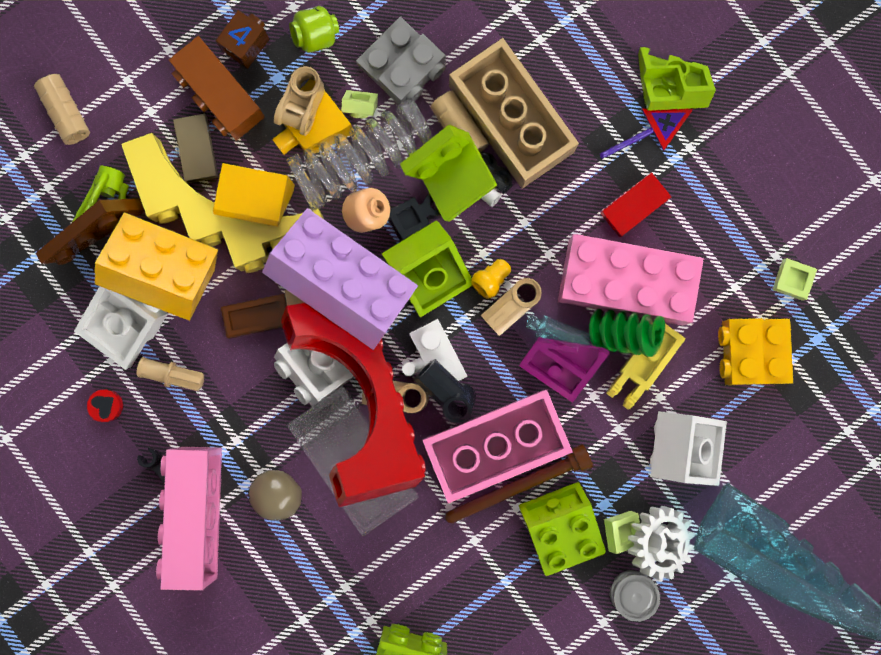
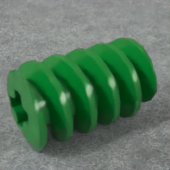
(626, 334)

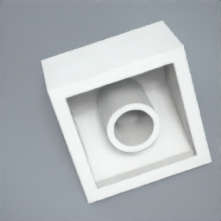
(688, 448)

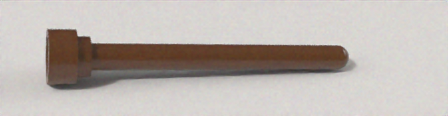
(575, 461)

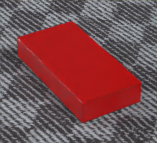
(635, 205)

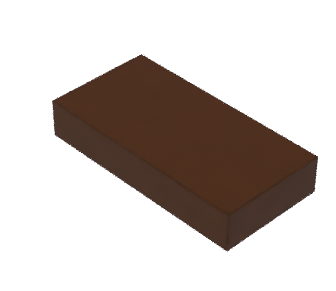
(253, 316)

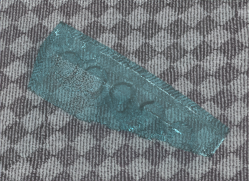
(767, 556)

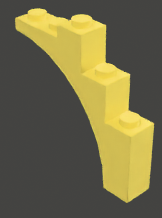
(167, 194)

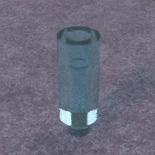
(556, 330)

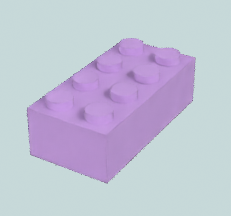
(339, 278)

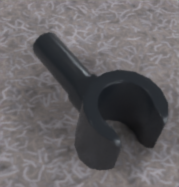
(154, 465)

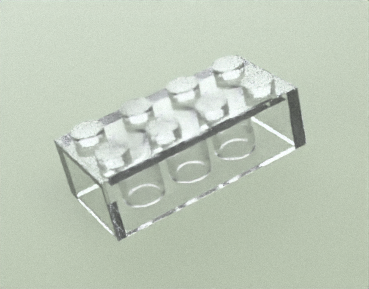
(333, 433)

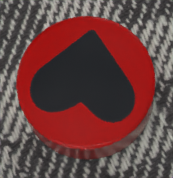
(105, 405)

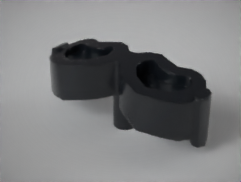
(500, 174)

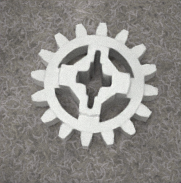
(661, 543)

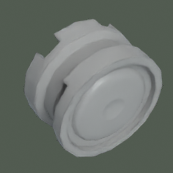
(634, 595)

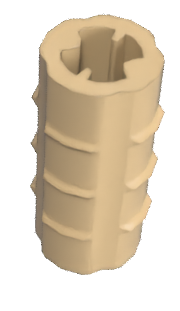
(62, 109)
(452, 112)

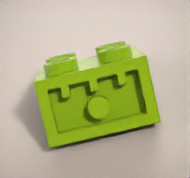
(451, 171)
(563, 528)
(399, 641)

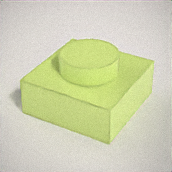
(359, 103)
(794, 279)
(618, 530)

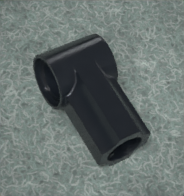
(445, 389)

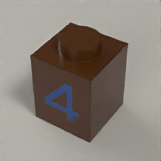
(243, 38)

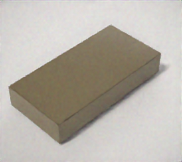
(195, 148)

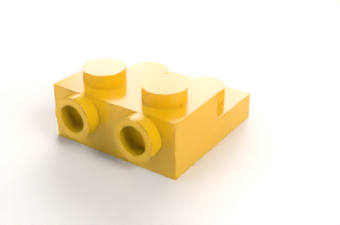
(756, 351)

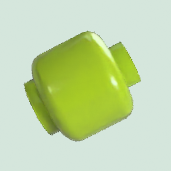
(313, 29)

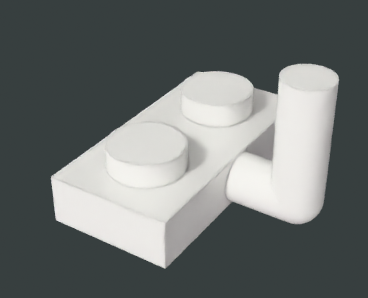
(434, 344)

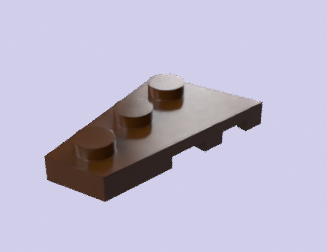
(88, 229)

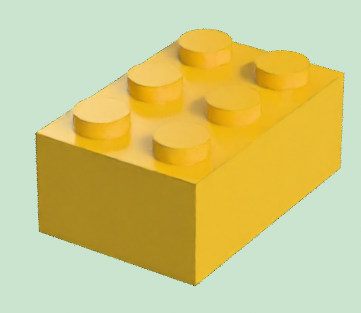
(155, 266)

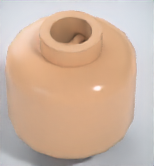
(366, 210)

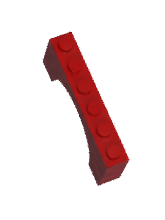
(389, 455)

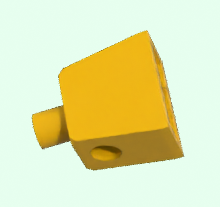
(327, 123)

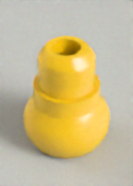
(488, 281)

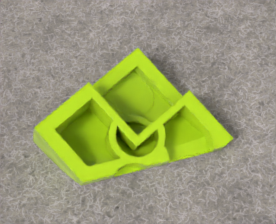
(674, 82)

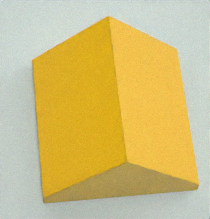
(252, 194)

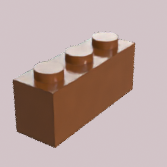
(215, 89)

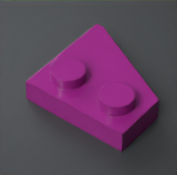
(563, 364)

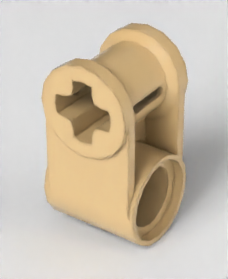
(299, 107)

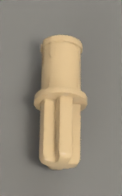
(170, 374)

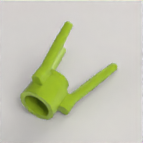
(106, 183)

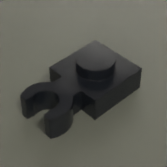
(411, 217)

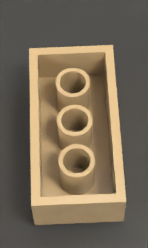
(512, 113)

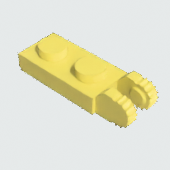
(645, 369)

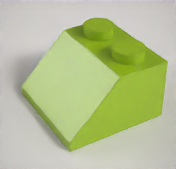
(431, 263)

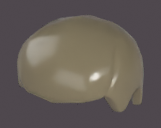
(275, 495)

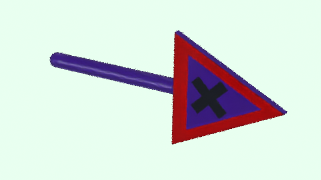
(663, 125)

